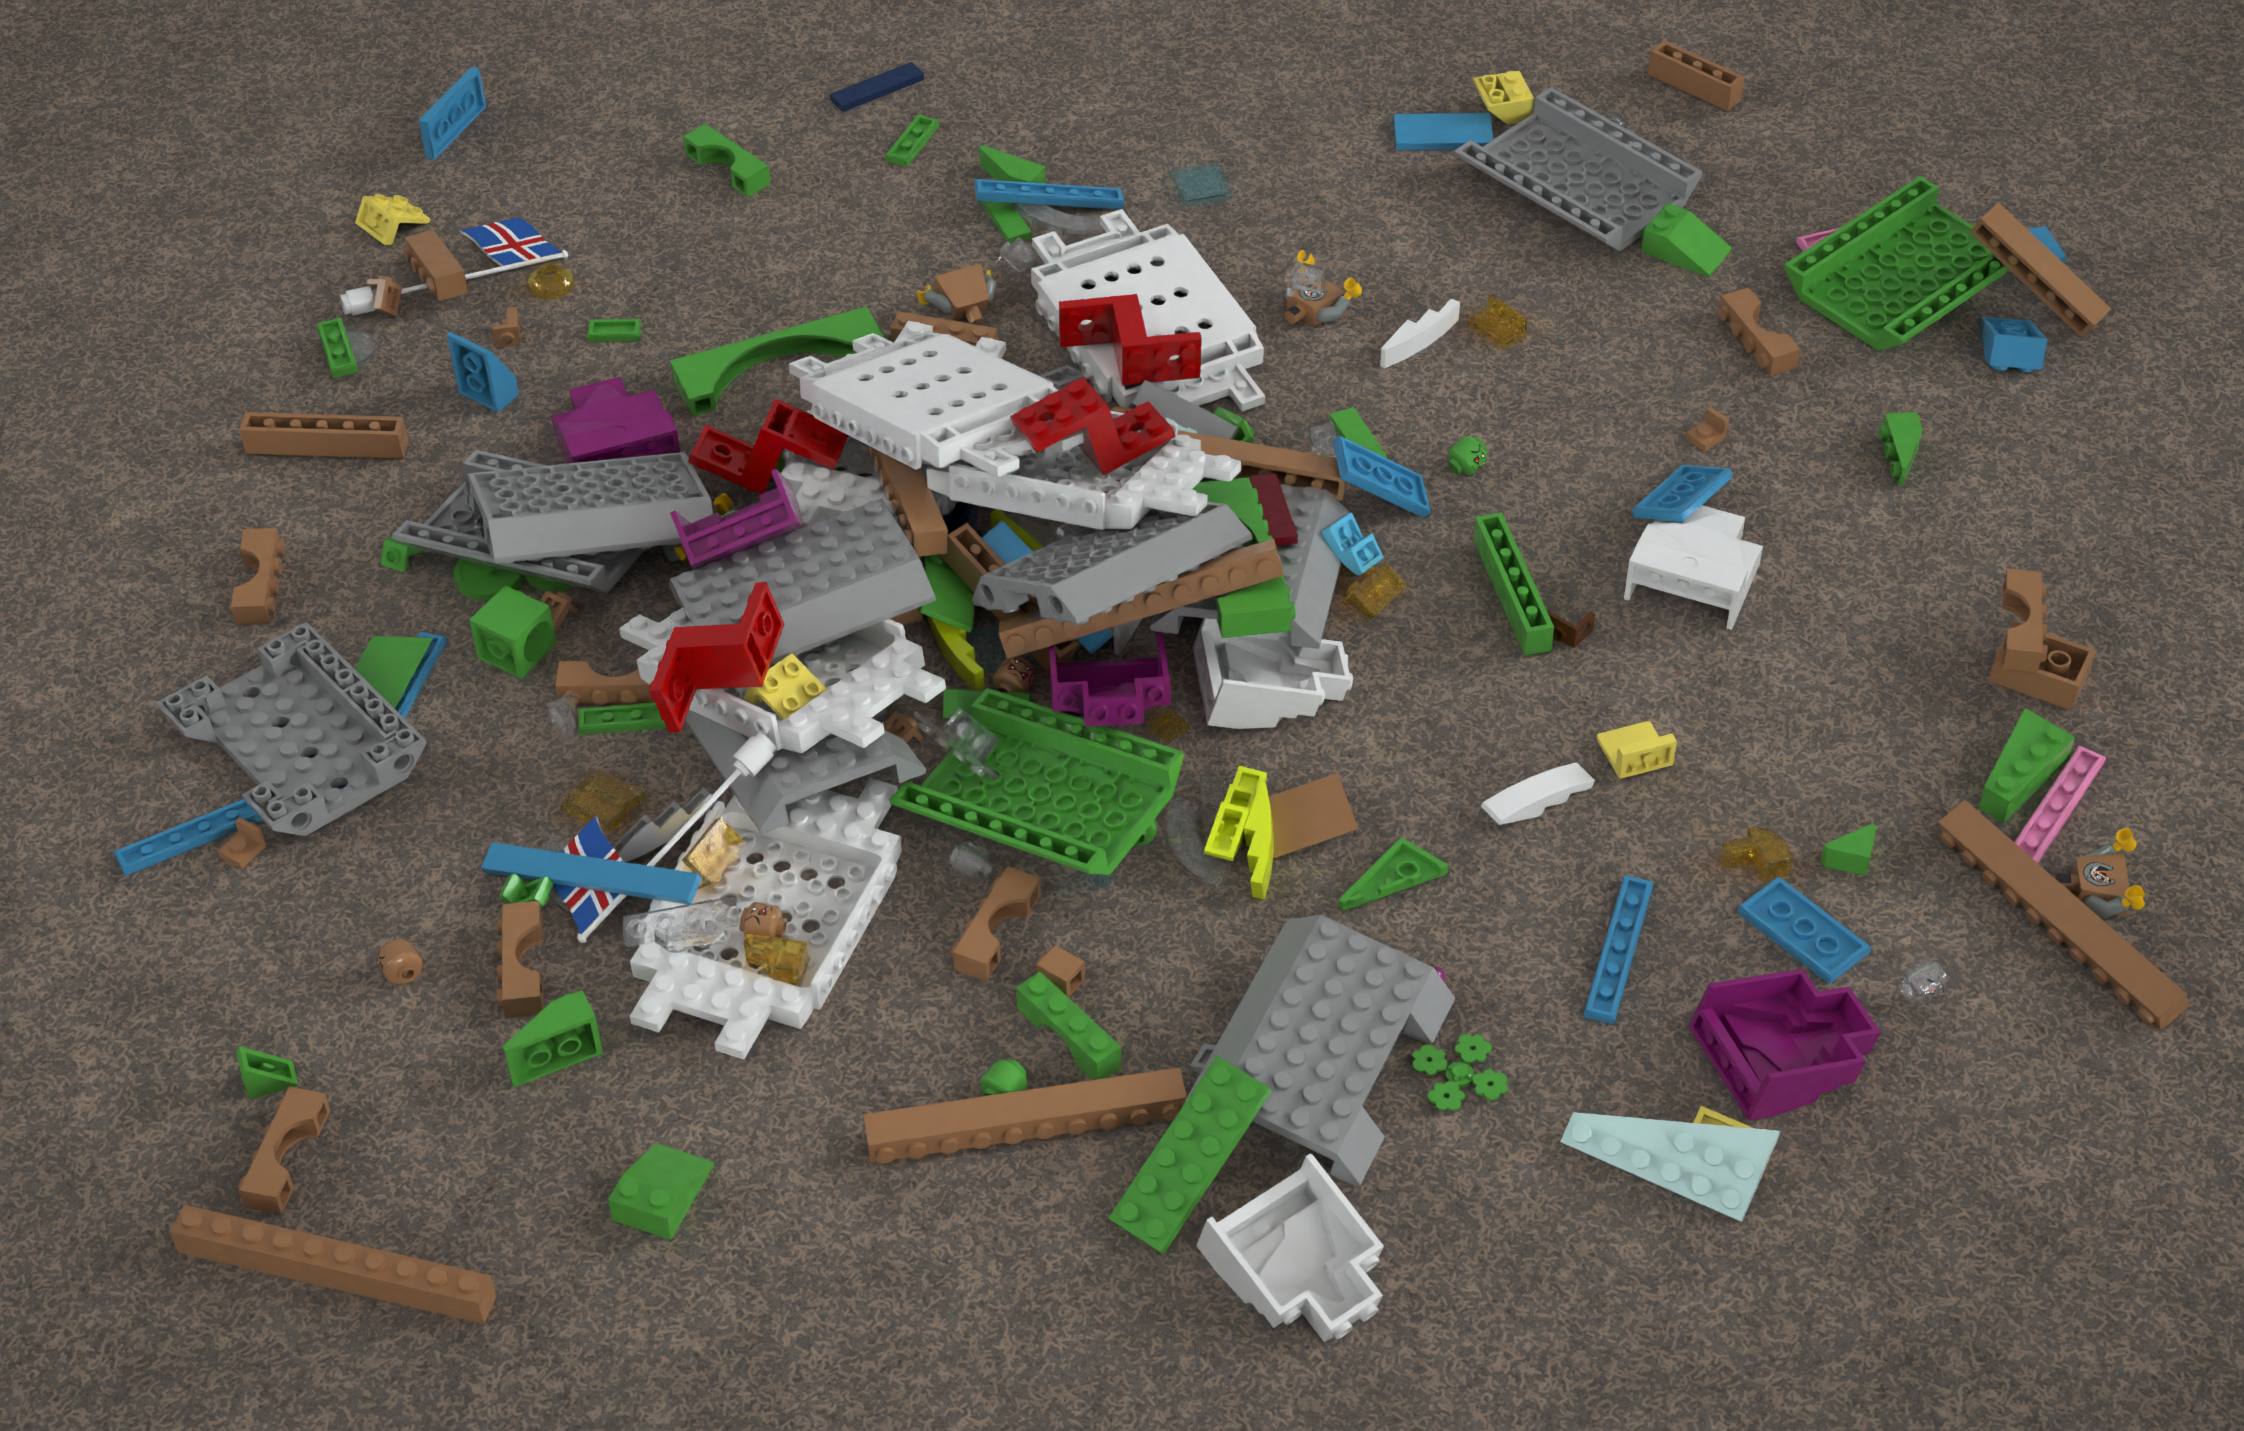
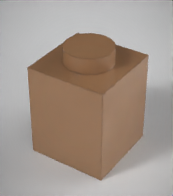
(1062, 969)

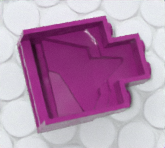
(613, 425)
(721, 537)
(1111, 689)
(1782, 1039)

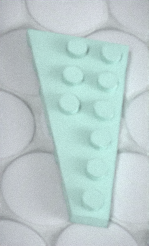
(1696, 1160)

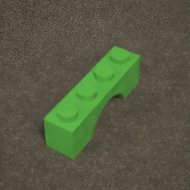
(710, 146)
(1090, 1045)

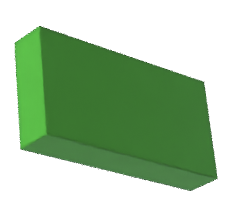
(614, 330)

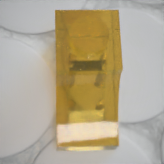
(781, 958)

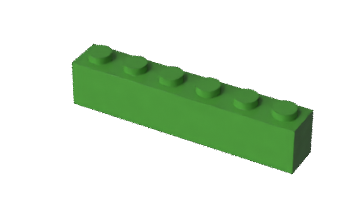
(1513, 584)

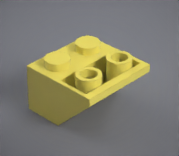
(1506, 96)

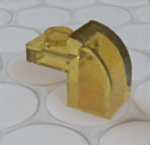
(1762, 849)

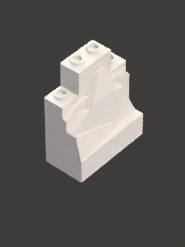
(1697, 560)
(1264, 678)
(1298, 1254)

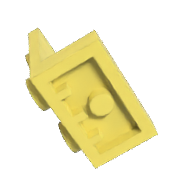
(382, 216)
(786, 687)
(1637, 749)

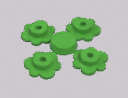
(1459, 1073)

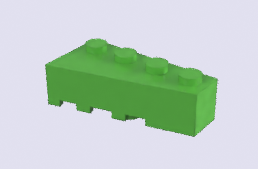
(2025, 764)

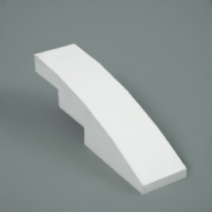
(1416, 336)
(1535, 793)

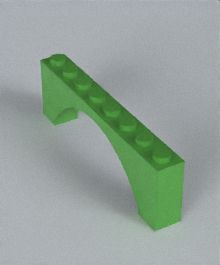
(707, 373)
(1262, 606)

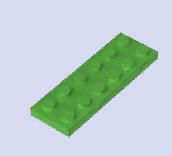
(1190, 1154)

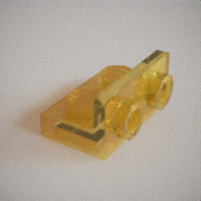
(1499, 323)
(1376, 591)
(714, 852)

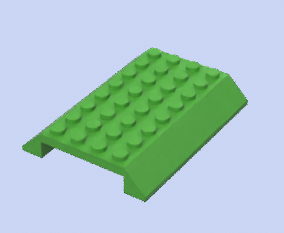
(1894, 268)
(1058, 788)

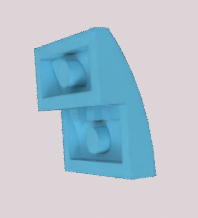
(1350, 546)

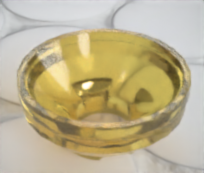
(553, 285)

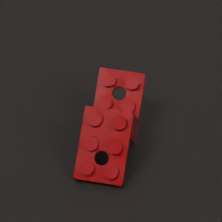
(1121, 323)
(1106, 440)
(752, 464)
(716, 657)

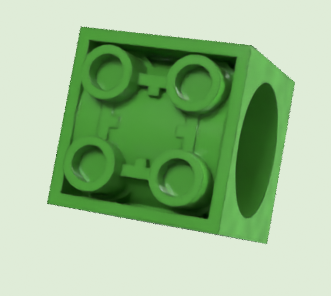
(513, 631)

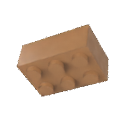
(2057, 679)

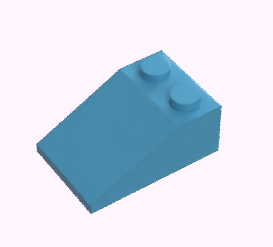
(2012, 343)
(481, 374)

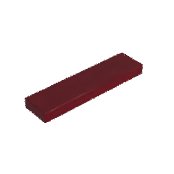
(1275, 509)

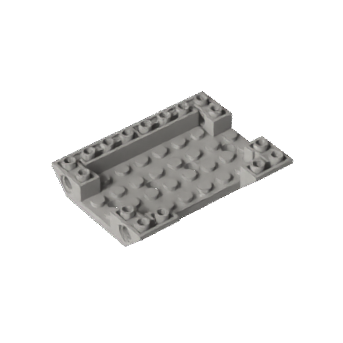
(586, 506)
(1111, 566)
(326, 714)

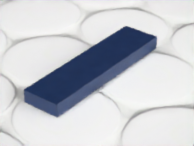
(877, 86)

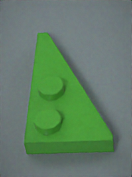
(1395, 871)

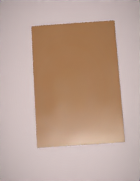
(1310, 815)

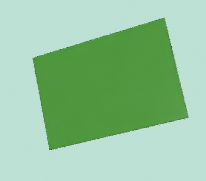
(391, 663)

